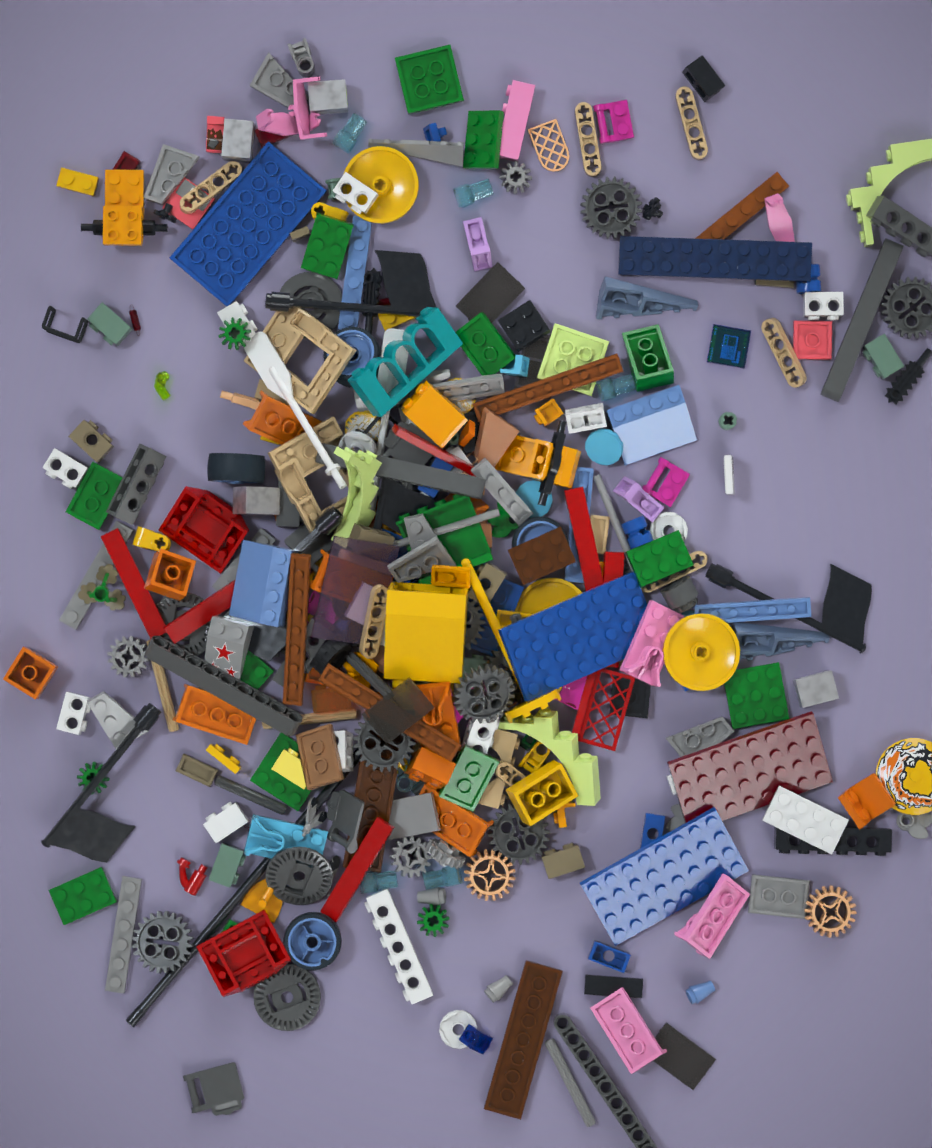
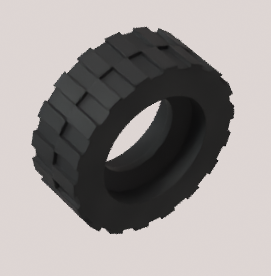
(332, 653)

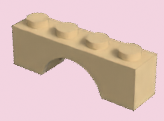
(504, 745)

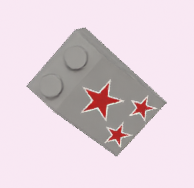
(228, 644)

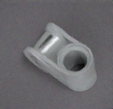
(301, 54)

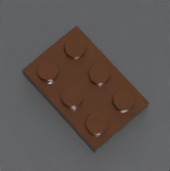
(541, 555)

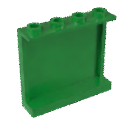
(461, 543)

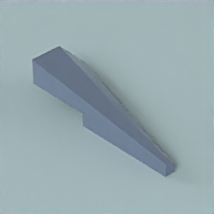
(625, 298)
(772, 640)

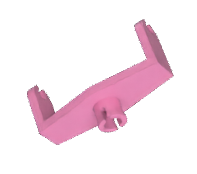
(301, 108)
(283, 123)
(779, 219)

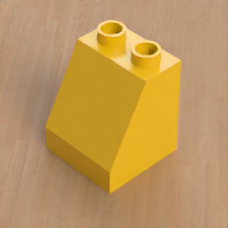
(425, 633)

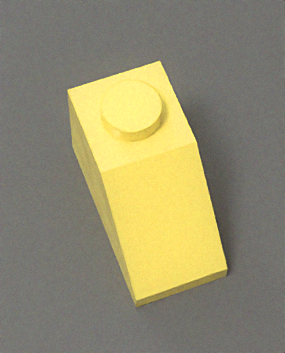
(290, 767)

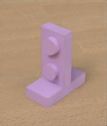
(478, 244)
(638, 498)

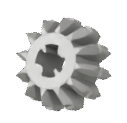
(510, 173)

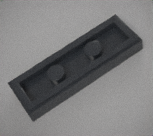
(609, 984)

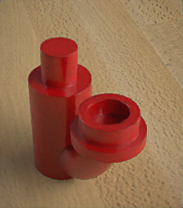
(194, 883)

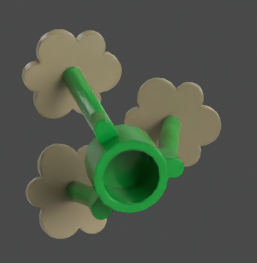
(101, 593)

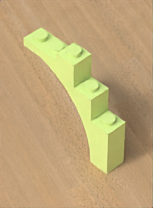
(901, 158)
(361, 490)
(581, 768)

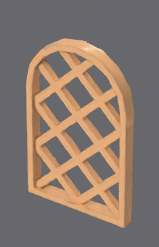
(551, 150)

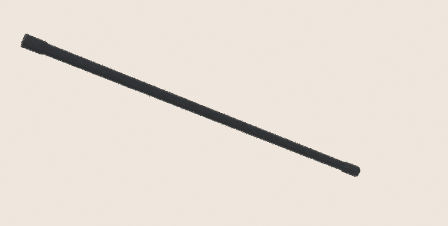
(140, 1011)

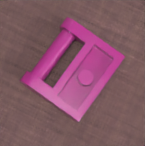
(619, 119)
(671, 485)

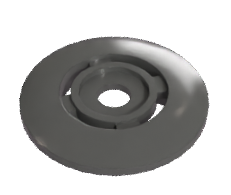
(321, 289)
(168, 611)
(305, 891)
(293, 1014)

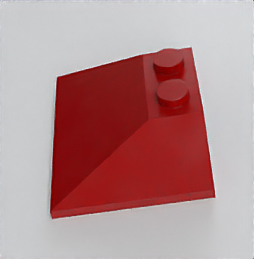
(205, 527)
(244, 954)

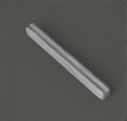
(570, 1082)

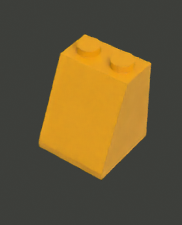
(433, 413)

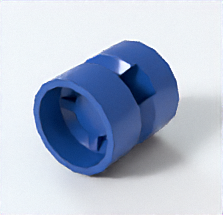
(814, 285)
(637, 532)

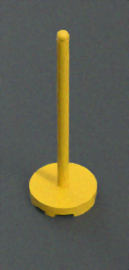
(525, 707)

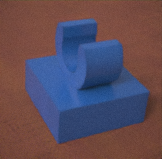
(433, 133)

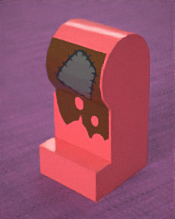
(215, 129)

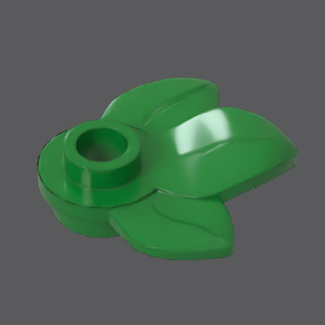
(501, 524)

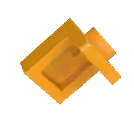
(548, 413)
(559, 816)

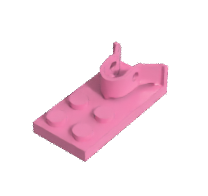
(645, 652)
(715, 917)
(627, 1030)

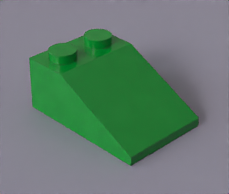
(648, 358)

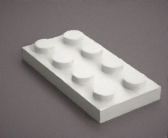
(805, 819)

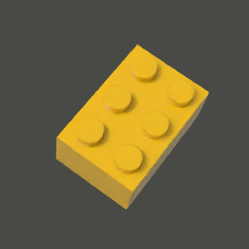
(541, 792)

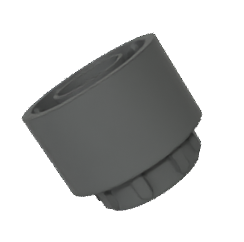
(680, 594)

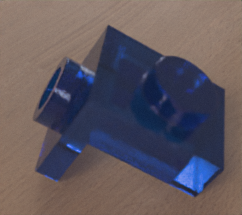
(475, 1039)

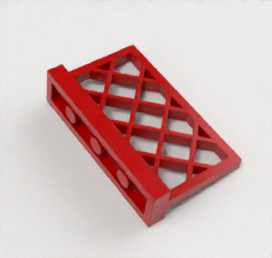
(587, 700)

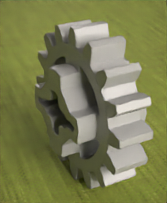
(120, 655)
(414, 849)
(445, 853)

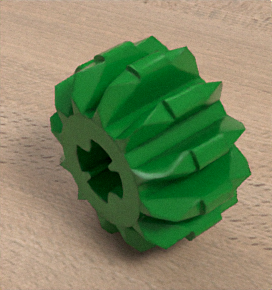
(240, 337)
(86, 774)
(436, 926)

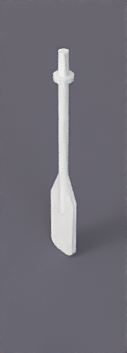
(278, 380)
(388, 382)

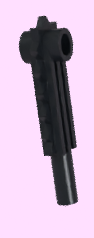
(373, 280)
(908, 377)

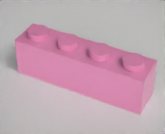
(515, 119)

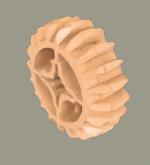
(499, 876)
(824, 918)

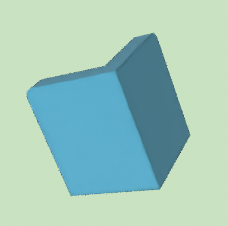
(517, 367)

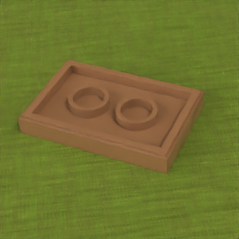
(319, 757)

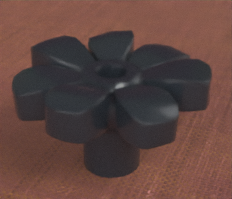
(652, 209)
(165, 213)

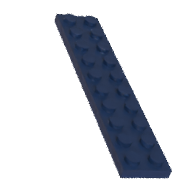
(715, 258)

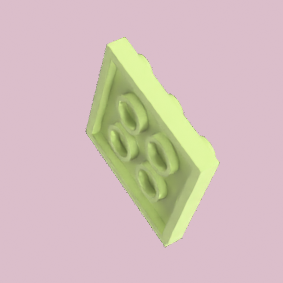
(569, 350)

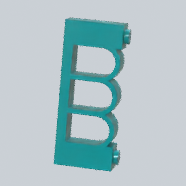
(365, 380)

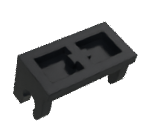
(703, 78)

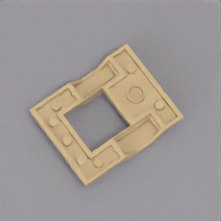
(287, 332)
(297, 460)

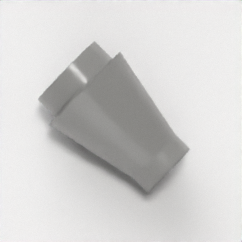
(432, 896)
(498, 988)

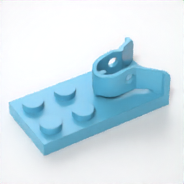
(271, 836)

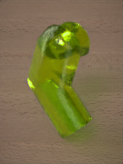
(159, 385)

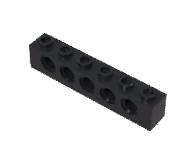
(882, 835)

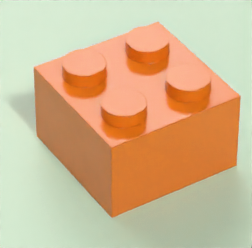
(170, 574)
(30, 672)
(430, 769)

